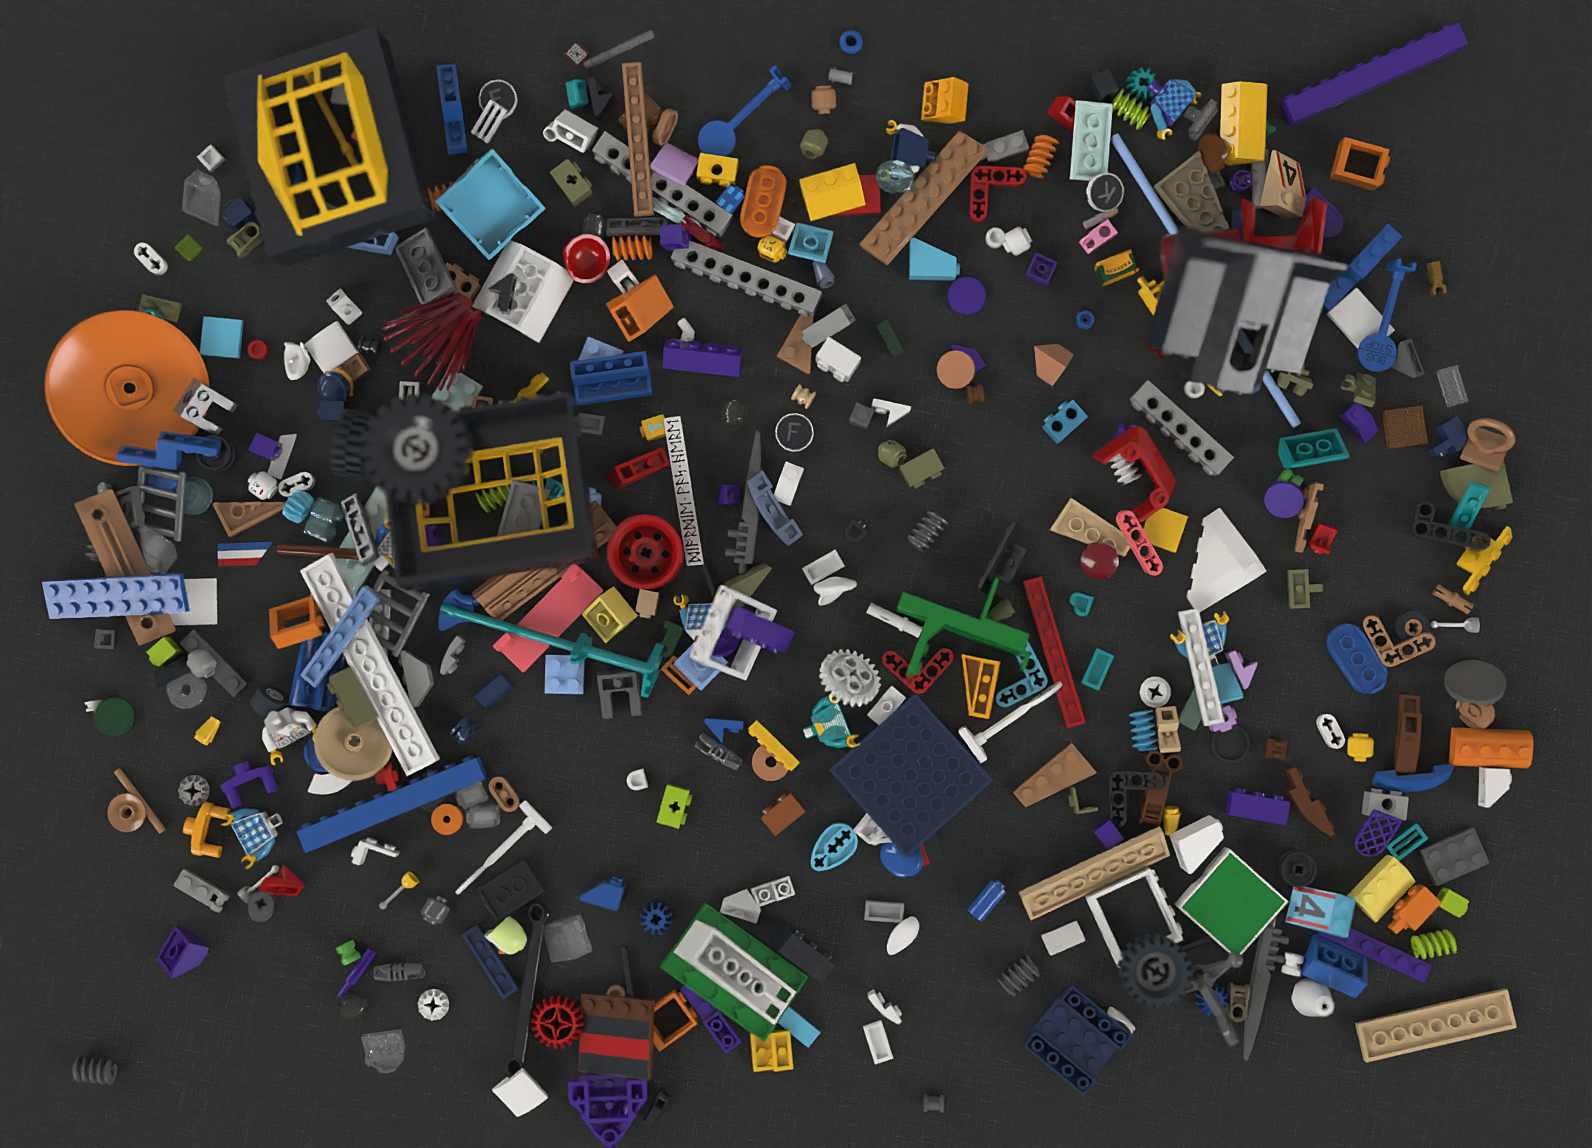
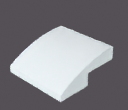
(331, 347)
(520, 1092)

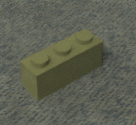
(352, 699)

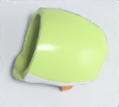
(507, 936)

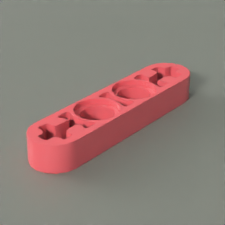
(1142, 540)

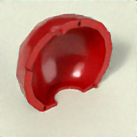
(586, 258)

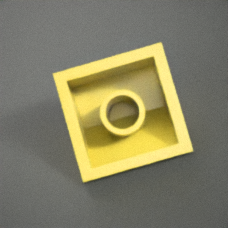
(609, 614)

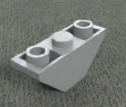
(416, 676)

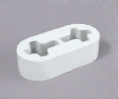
(147, 261)
(294, 480)
(1334, 728)

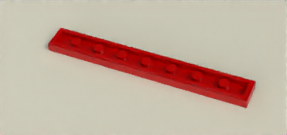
(1053, 651)

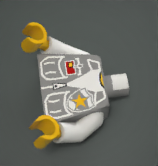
(285, 728)

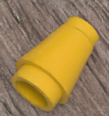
(207, 731)
(1170, 819)

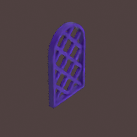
(1392, 831)

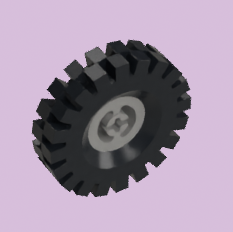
(397, 427)

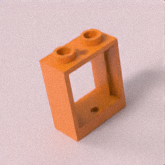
(1340, 161)
(298, 633)
(658, 1039)

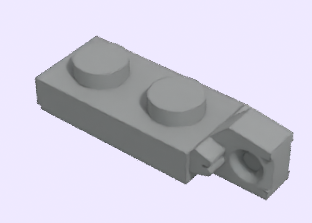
(1006, 146)

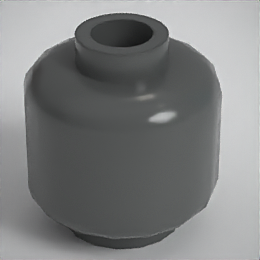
(435, 910)

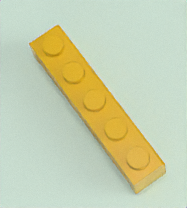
(773, 746)

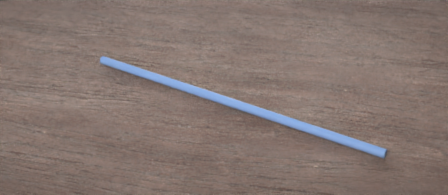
(1173, 229)

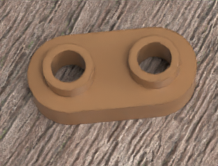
(665, 127)
(503, 794)

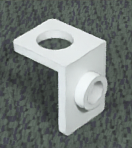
(344, 307)

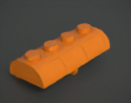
(1491, 747)

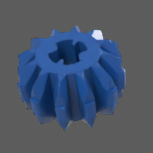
(650, 914)
(1204, 1005)

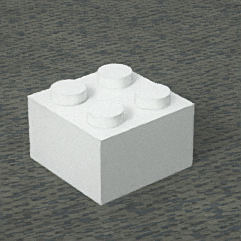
(837, 360)

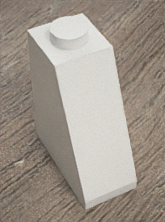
(1196, 842)

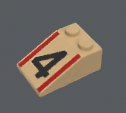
(1283, 187)

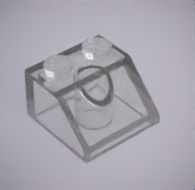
(157, 550)
(566, 938)

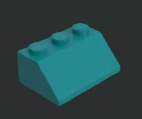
(1311, 448)

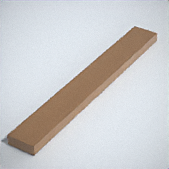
(637, 139)

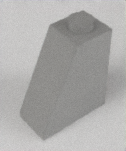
(828, 326)

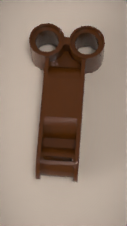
(1154, 800)

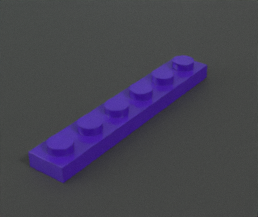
(1383, 953)

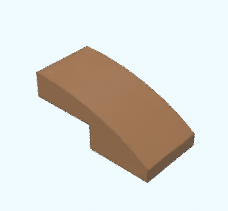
(355, 367)

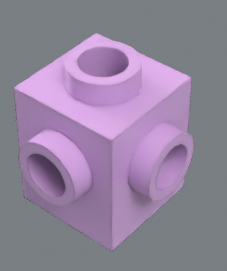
(1229, 719)

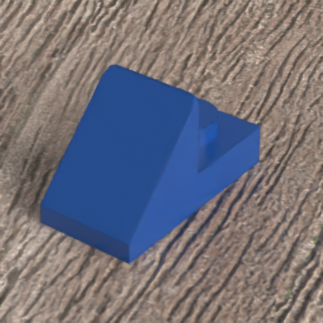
(717, 726)

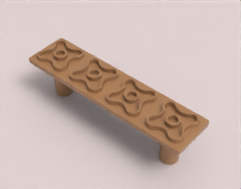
(120, 556)

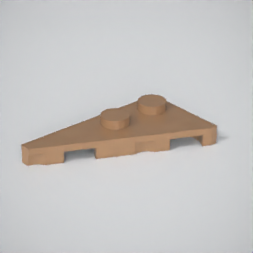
(1307, 514)

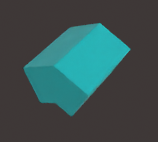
(577, 93)

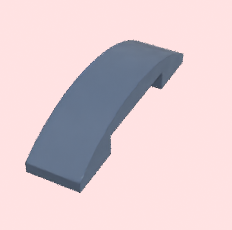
(771, 510)

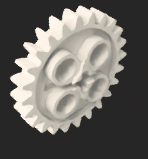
(849, 677)

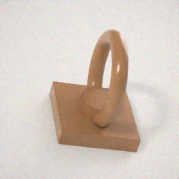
(1487, 447)

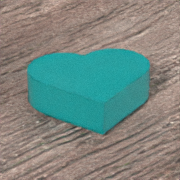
(1081, 603)

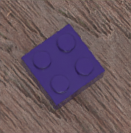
(1041, 269)

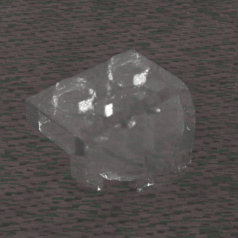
(384, 1050)

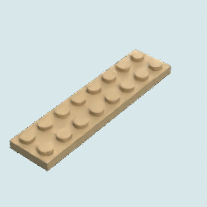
(1094, 873)
(1435, 1025)

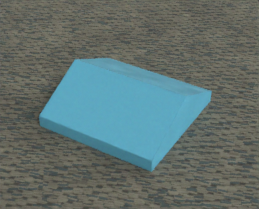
(810, 242)

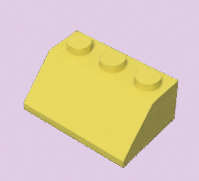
(1382, 887)

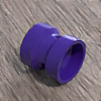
(1244, 180)

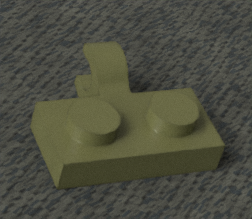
(1362, 386)
(1299, 588)

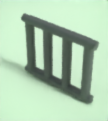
(179, 496)
(413, 614)

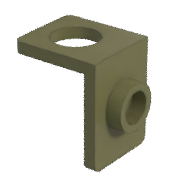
(1074, 803)

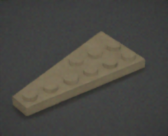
(1192, 196)

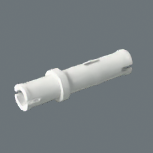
(895, 620)

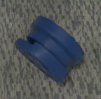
(464, 729)

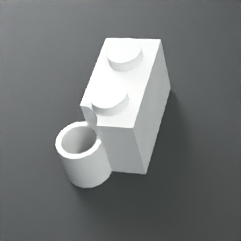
(571, 131)

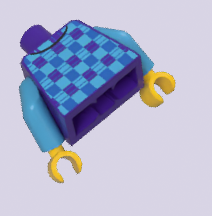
(1170, 102)

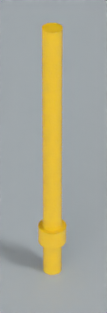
(346, 147)

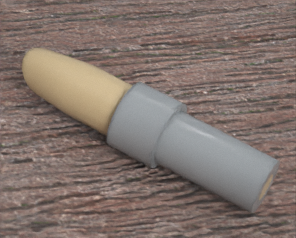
(1099, 218)

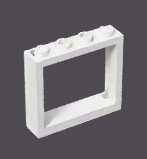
(713, 625)
(1159, 895)

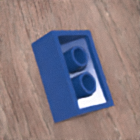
(1335, 966)

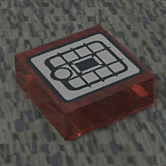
(576, 54)

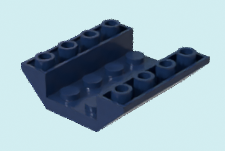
(1075, 1038)

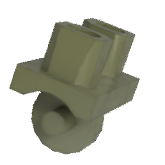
(1302, 382)

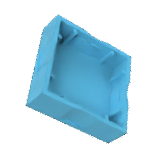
(489, 204)

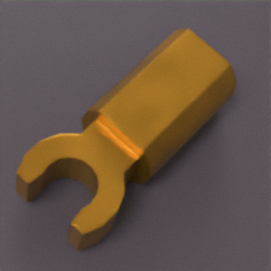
(1435, 277)

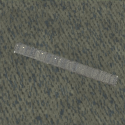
(618, 49)

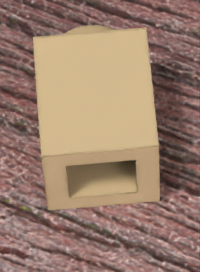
(647, 603)

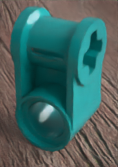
(554, 486)

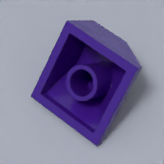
(181, 952)

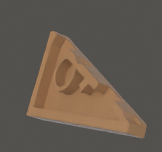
(795, 349)
(242, 515)

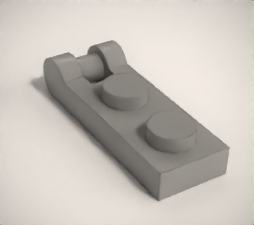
(201, 889)

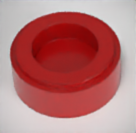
(258, 350)

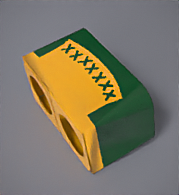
(1116, 267)

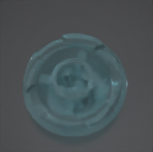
(197, 496)

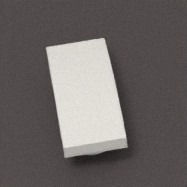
(773, 891)
(888, 1010)

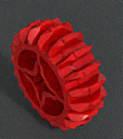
(550, 1022)

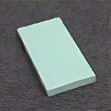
(1090, 140)

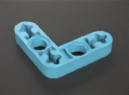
(1028, 681)

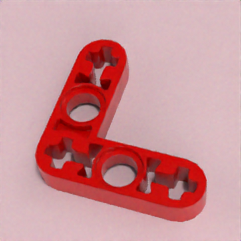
(983, 184)
(909, 681)

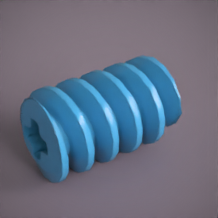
(1143, 730)

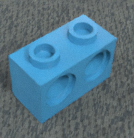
(1066, 423)

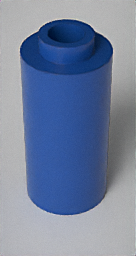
(987, 900)

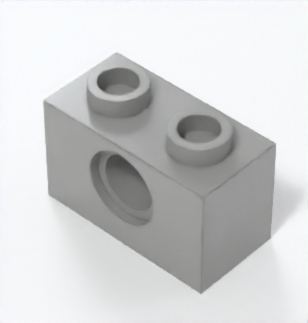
(1396, 806)

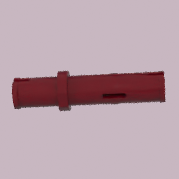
(706, 238)

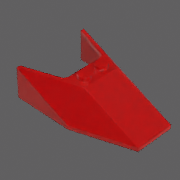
(1307, 236)

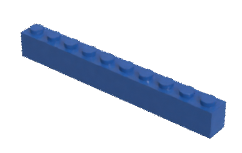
(392, 804)

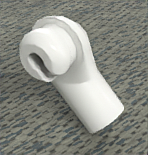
(688, 332)

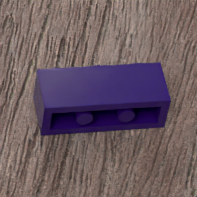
(1257, 806)

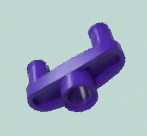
(243, 774)

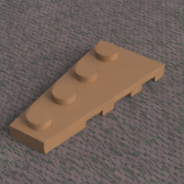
(1057, 774)

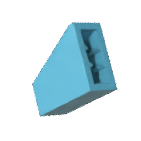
(930, 263)

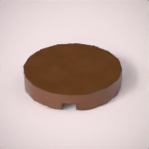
(1213, 152)

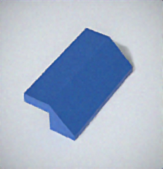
(611, 378)
(303, 692)

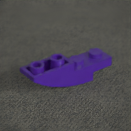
(714, 1020)

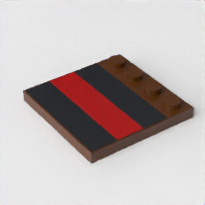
(616, 1035)

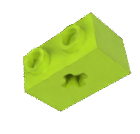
(666, 814)

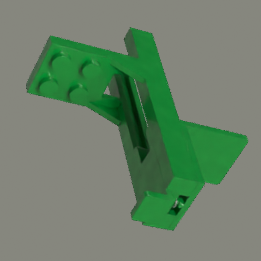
(981, 630)

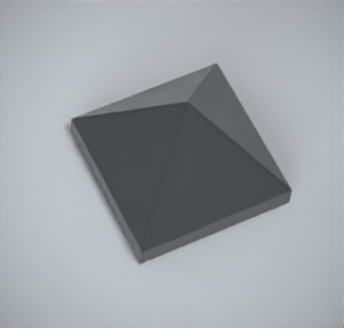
(104, 639)

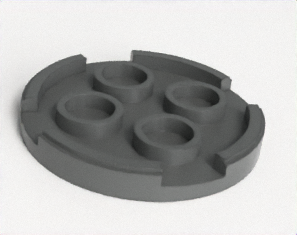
(1475, 682)

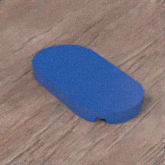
(1357, 658)

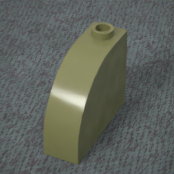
(1458, 479)

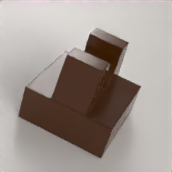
(1275, 749)

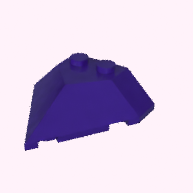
(607, 1103)

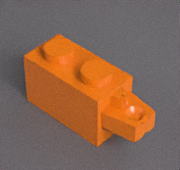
(1413, 909)

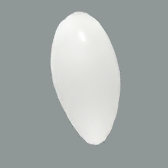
(902, 935)

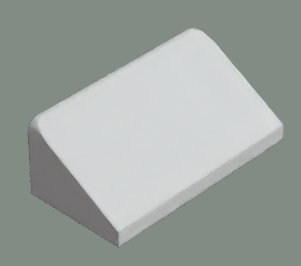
(1063, 938)

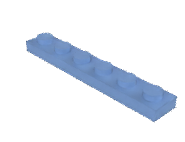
(340, 636)

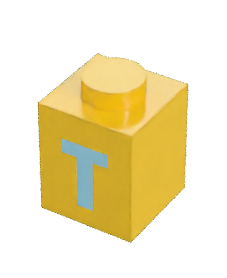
(653, 428)

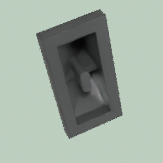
(1407, 360)

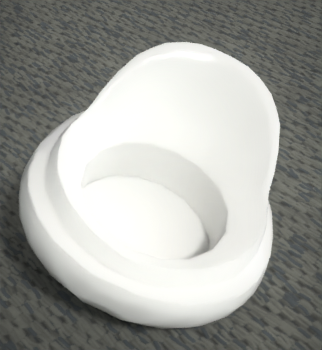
(832, 588)

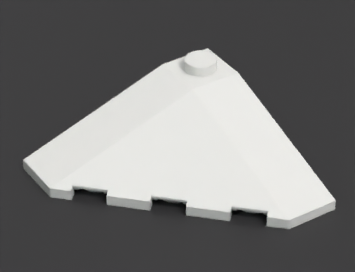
(1222, 563)

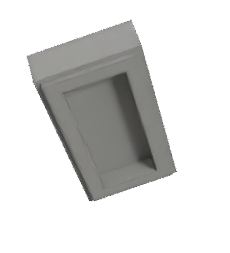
(884, 911)

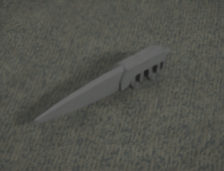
(747, 529)
(1260, 979)

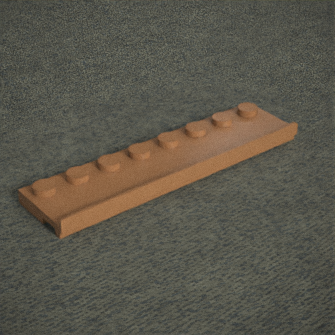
(508, 592)

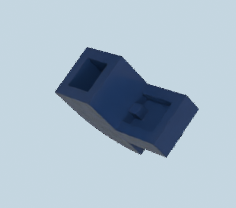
(1452, 435)

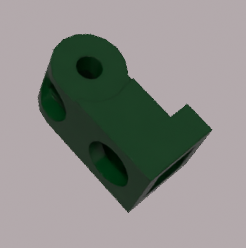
(671, 638)

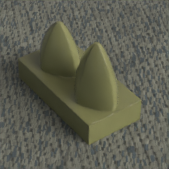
(168, 309)

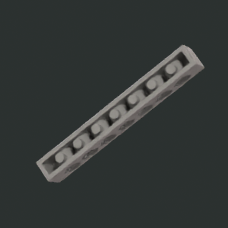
(609, 144)
(757, 274)

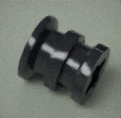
(370, 345)

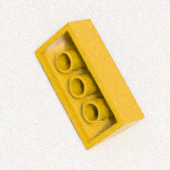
(1244, 121)

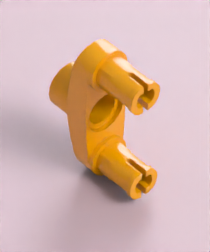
(199, 826)

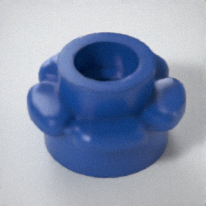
(1085, 314)

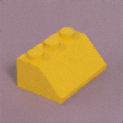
(832, 192)

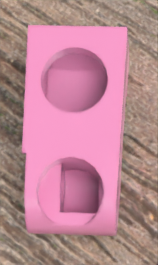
(1098, 236)

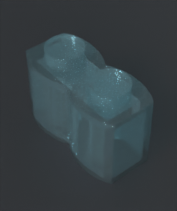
(323, 519)

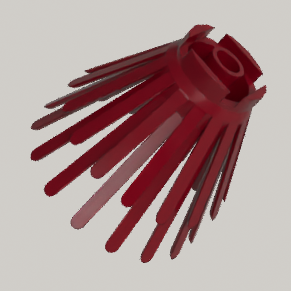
(453, 320)

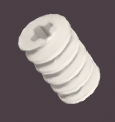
(1124, 469)

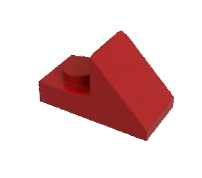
(284, 884)

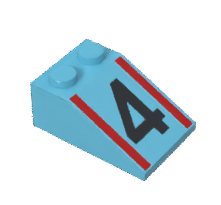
(1320, 911)

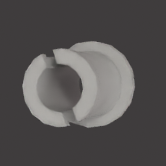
(840, 76)

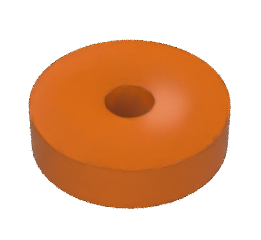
(439, 823)

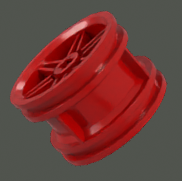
(624, 538)

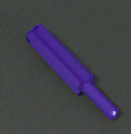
(358, 970)

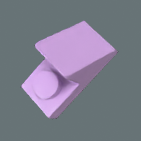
(1242, 673)

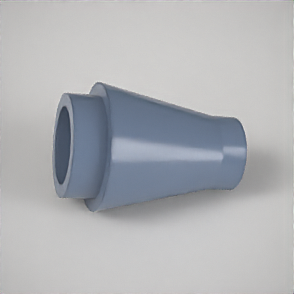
(823, 274)

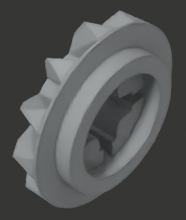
(200, 784)

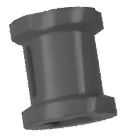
(933, 1103)

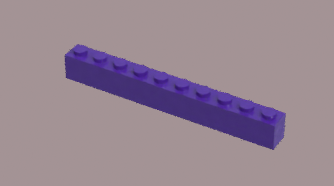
(1373, 74)

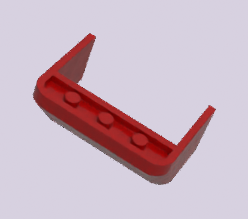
(1137, 444)

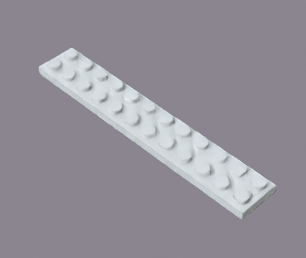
(372, 668)

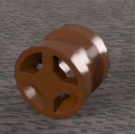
(975, 394)

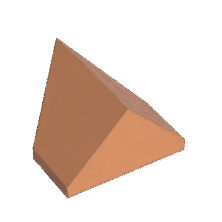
(1051, 361)

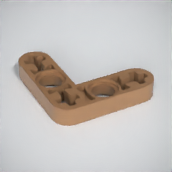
(1390, 648)

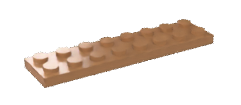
(923, 198)

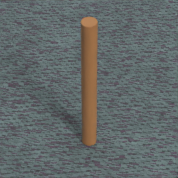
(132, 790)

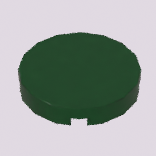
(113, 716)

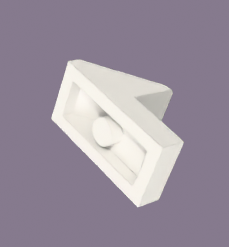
(896, 410)

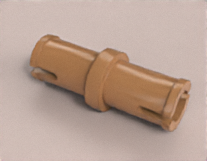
(1453, 599)

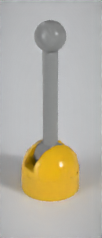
(408, 881)

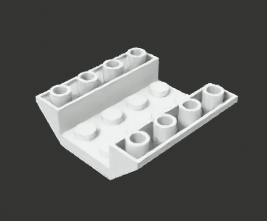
(537, 291)

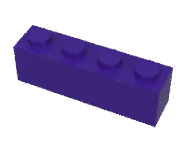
(702, 357)
(759, 629)

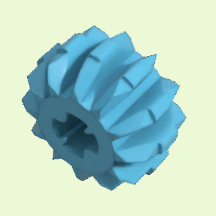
(298, 506)

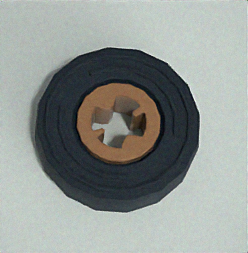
(1411, 617)

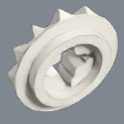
(1163, 689)
(440, 999)

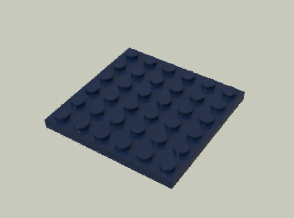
(910, 775)

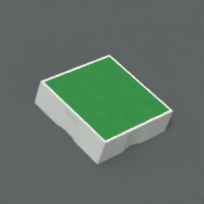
(1231, 902)

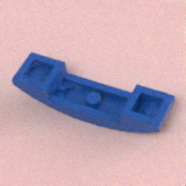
(1410, 783)

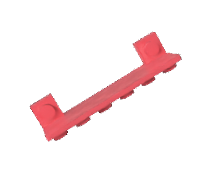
(551, 616)

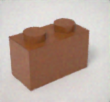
(782, 813)

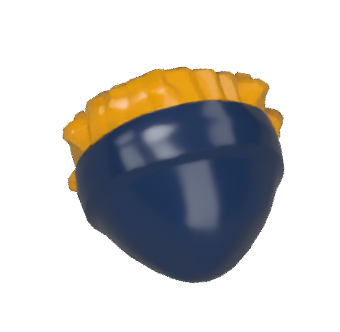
(335, 385)

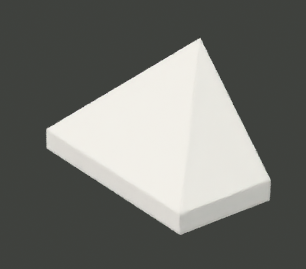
(741, 906)

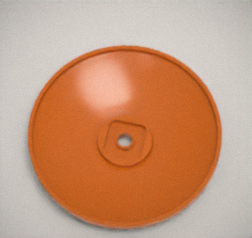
(90, 374)

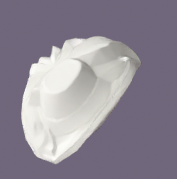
(296, 360)

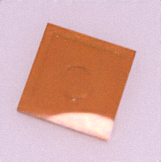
(1405, 427)

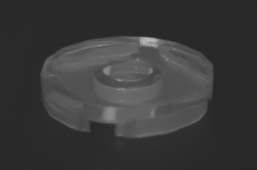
(197, 693)

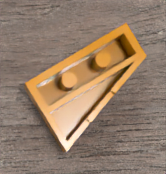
(980, 683)

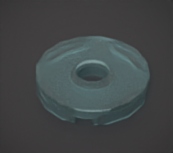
(898, 169)

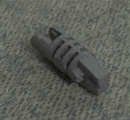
(718, 752)
(397, 971)

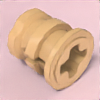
(803, 396)

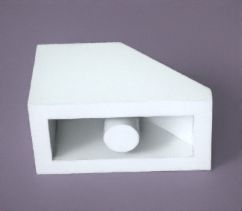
(623, 276)
(788, 483)
(1492, 784)

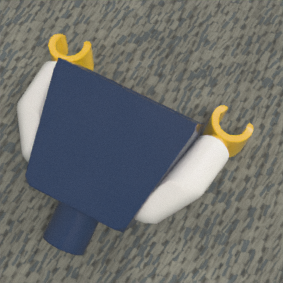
(910, 146)

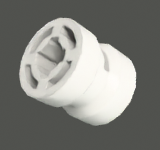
(1292, 964)

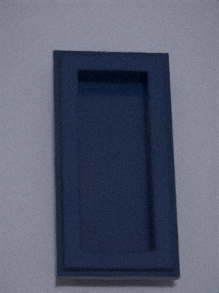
(493, 690)

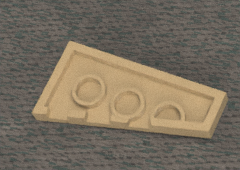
(1085, 526)

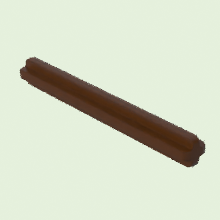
(316, 551)

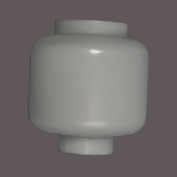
(201, 663)

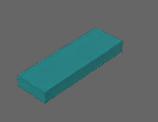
(1469, 505)

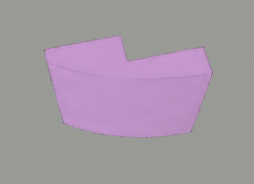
(674, 164)

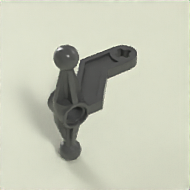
(1203, 979)

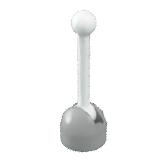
(1471, 624)
(246, 892)

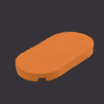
(763, 201)

